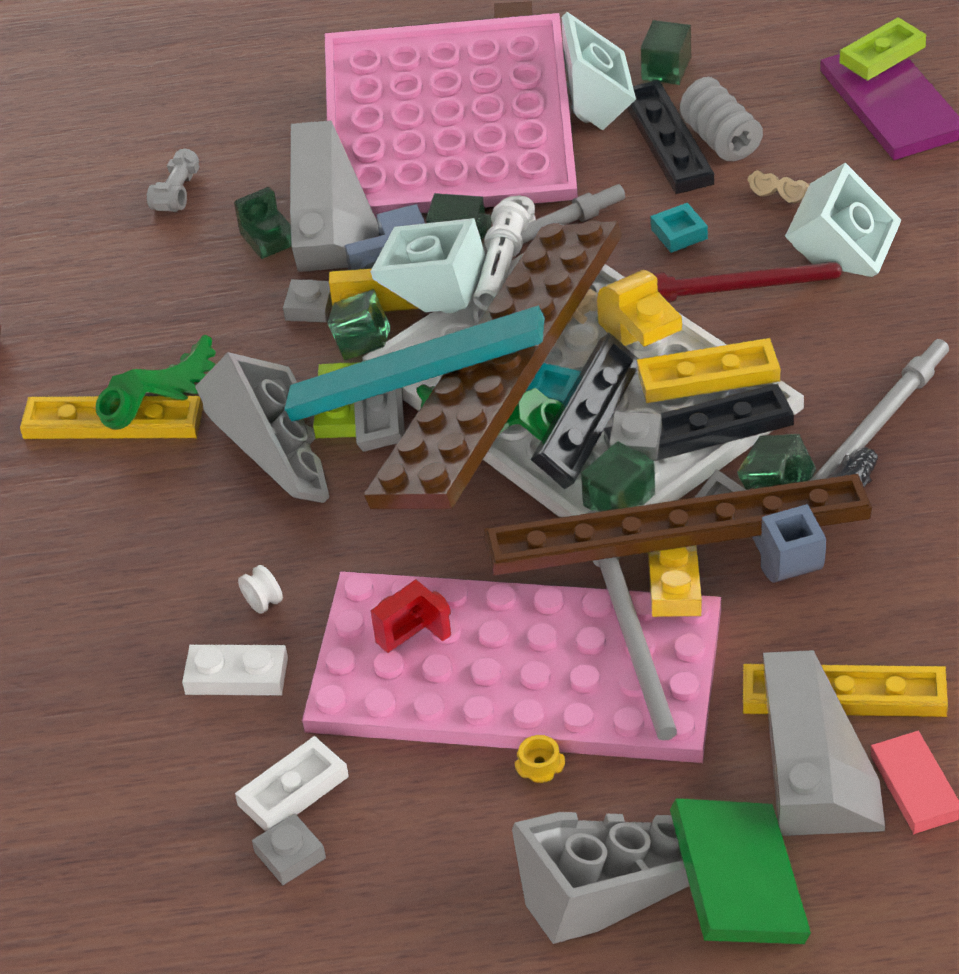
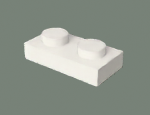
(235, 670)
(292, 784)

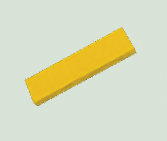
(78, 419)
(867, 689)

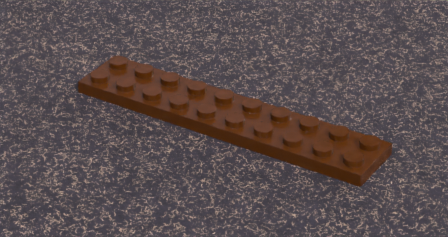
(475, 402)

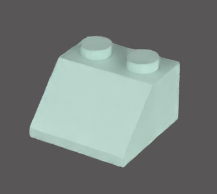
(595, 74)
(843, 223)
(432, 264)

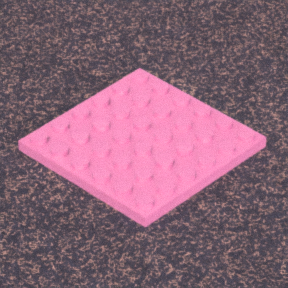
(454, 110)

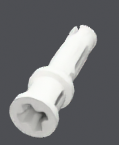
(489, 283)

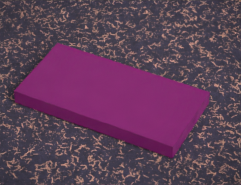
(896, 106)

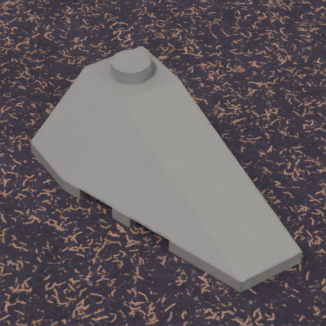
(325, 199)
(248, 405)
(817, 759)
(595, 872)

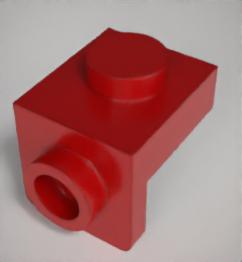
(409, 612)

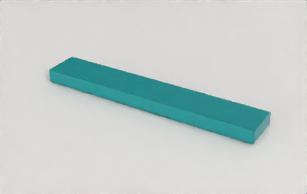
(415, 363)

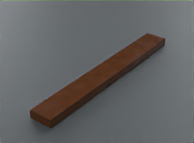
(669, 524)

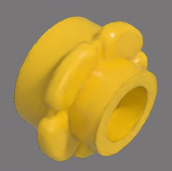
(539, 749)

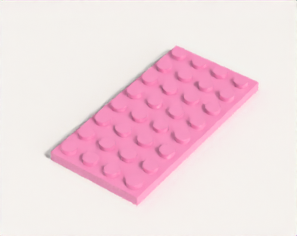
(512, 670)

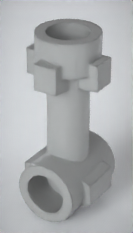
(172, 194)

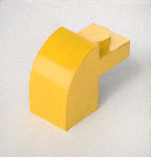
(636, 310)

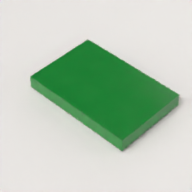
(739, 872)

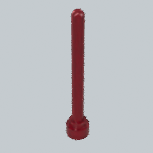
(672, 288)

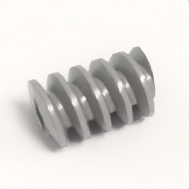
(720, 119)

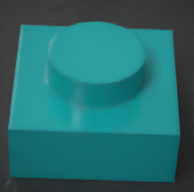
(679, 227)
(554, 381)

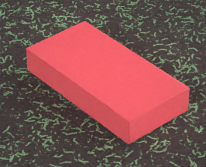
(916, 782)

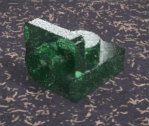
(262, 223)

